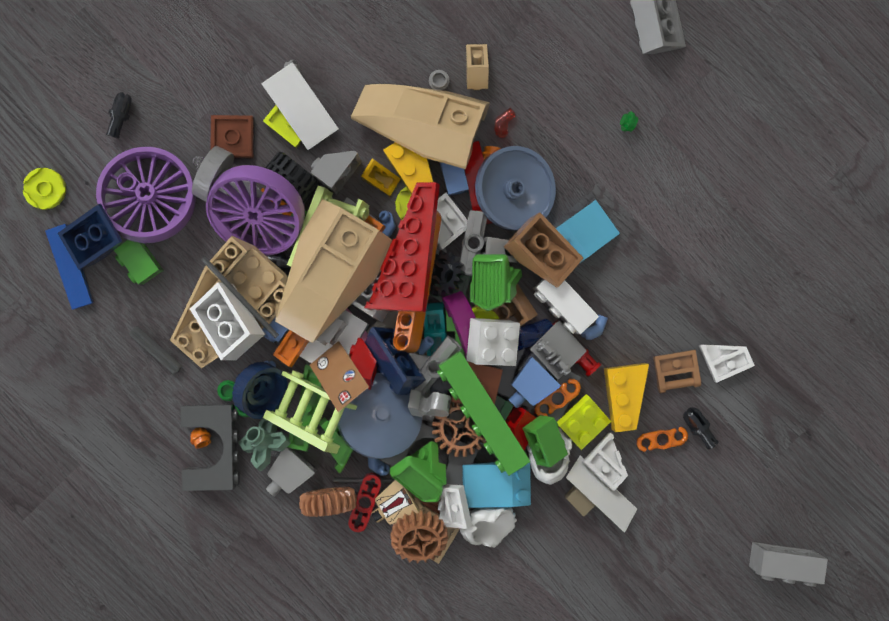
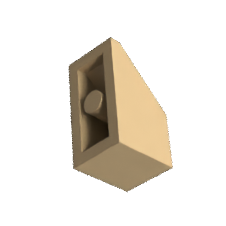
(477, 66)

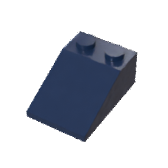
(90, 237)

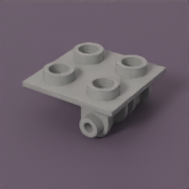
(558, 350)

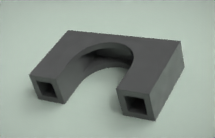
(508, 390)
(222, 420)
(454, 467)

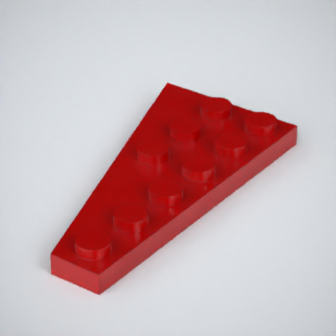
(407, 264)

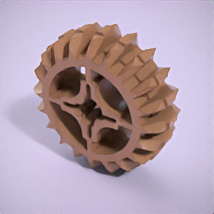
(451, 424)
(327, 501)
(419, 536)

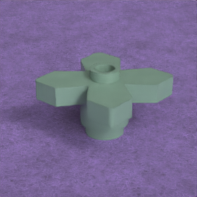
(262, 441)

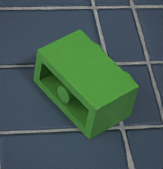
(138, 261)
(545, 441)

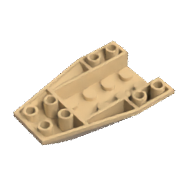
(423, 120)
(330, 269)
(254, 278)

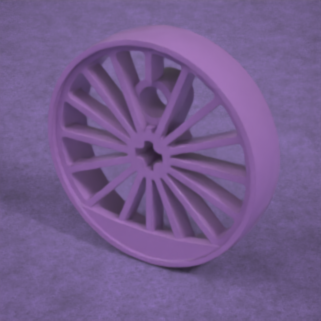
(137, 190)
(255, 210)

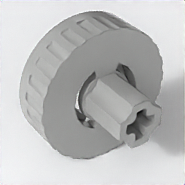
(213, 165)

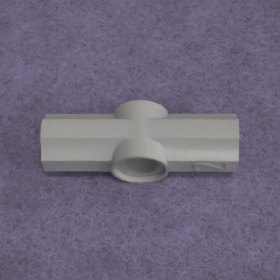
(474, 229)
(444, 351)

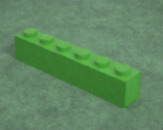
(483, 413)

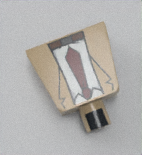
(394, 503)

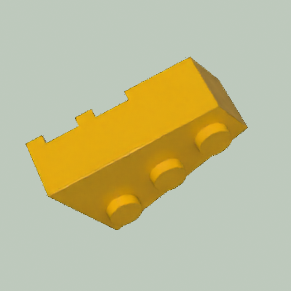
(408, 165)
(625, 394)

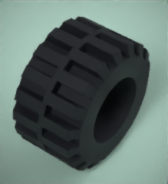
(295, 174)

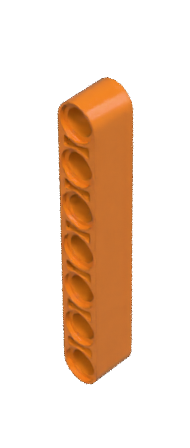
(414, 331)

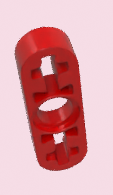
(354, 514)

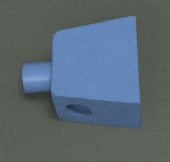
(532, 384)

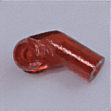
(501, 123)

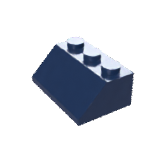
(393, 363)

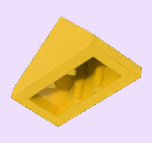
(380, 177)

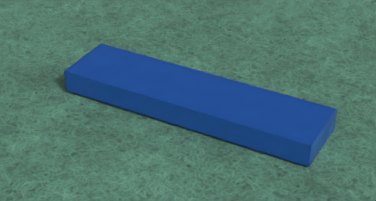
(72, 278)

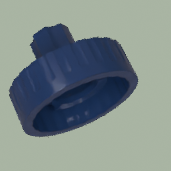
(252, 384)

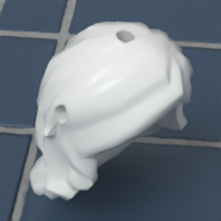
(557, 471)
(489, 526)

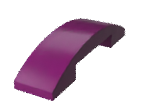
(461, 312)

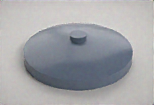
(514, 187)
(380, 423)

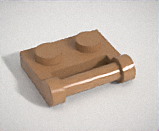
(676, 364)

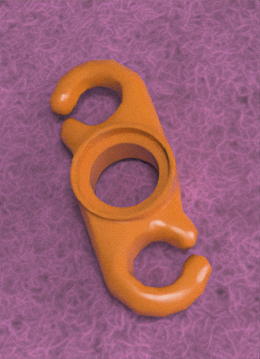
(568, 396)
(652, 436)

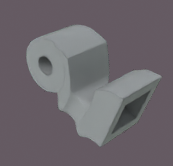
(436, 404)

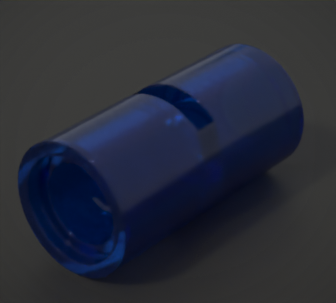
(532, 333)

